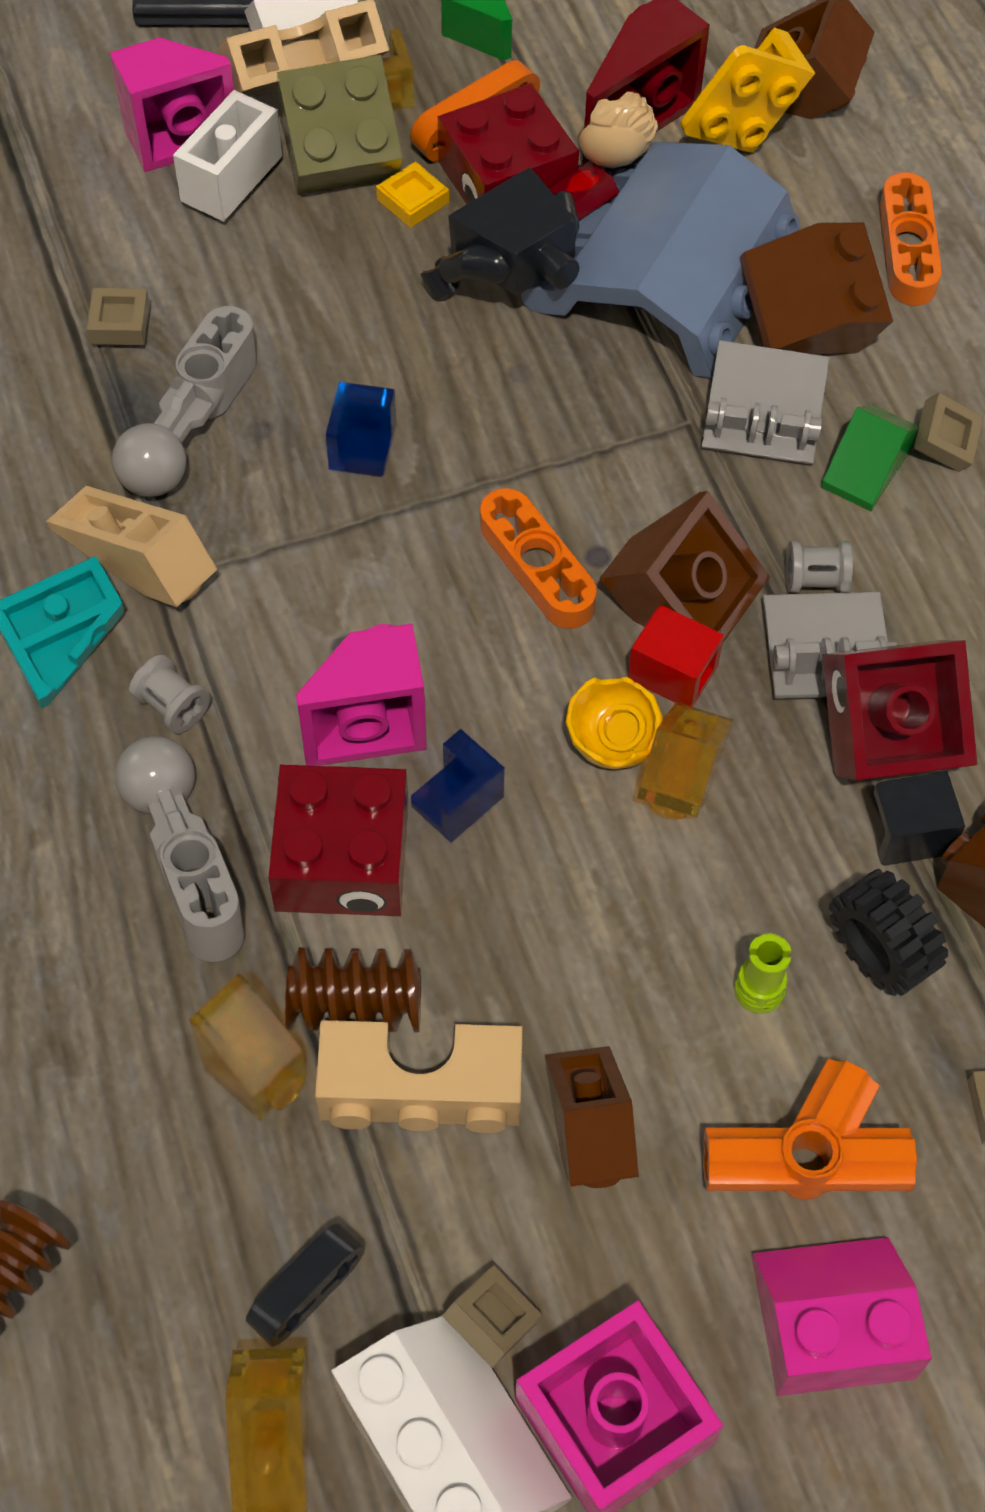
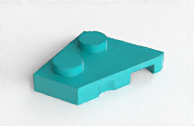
(58, 625)

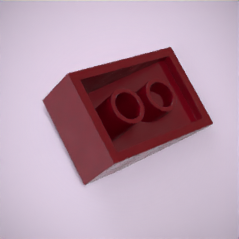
(658, 57)

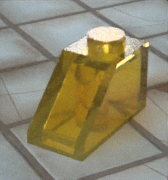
(684, 761)
(248, 1049)
(268, 1430)

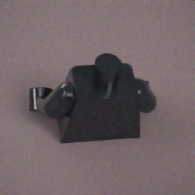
(510, 239)

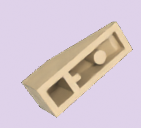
(137, 543)

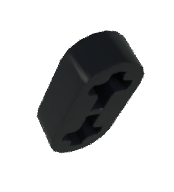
(305, 1284)

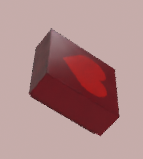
(589, 187)

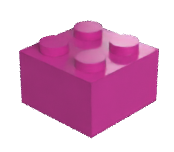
(617, 1411)

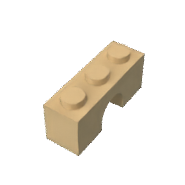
(332, 37)
(364, 1085)

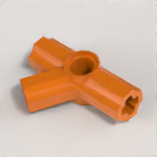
(829, 1127)

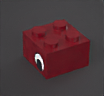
(501, 138)
(900, 709)
(339, 840)

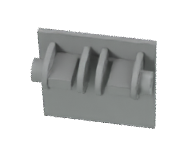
(766, 402)
(817, 624)

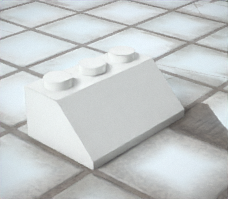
(445, 1426)

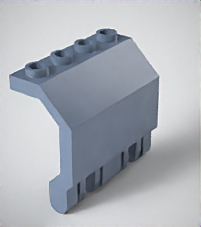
(677, 244)

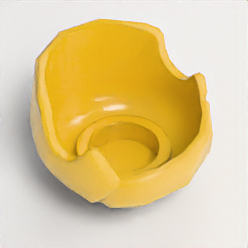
(613, 722)

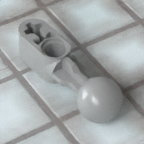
(208, 378)
(156, 780)

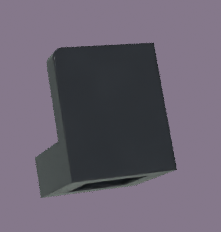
(918, 817)

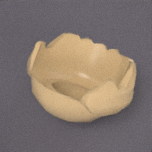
(618, 131)

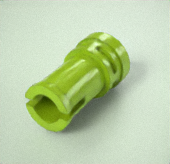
(763, 976)

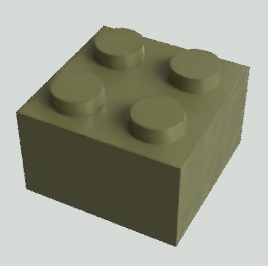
(338, 124)

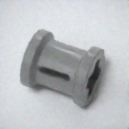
(836, 576)
(169, 694)

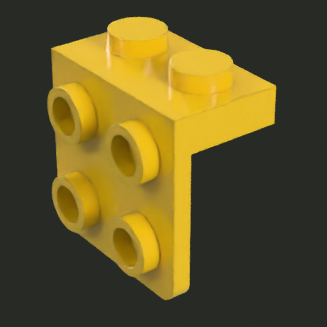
(749, 93)

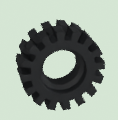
(888, 932)

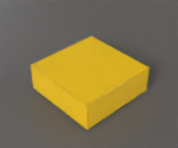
(413, 194)

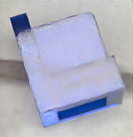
(361, 429)
(462, 789)

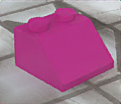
(167, 95)
(365, 699)
(840, 1316)

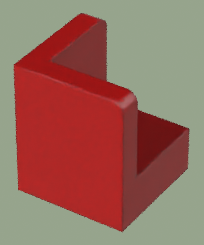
(675, 656)

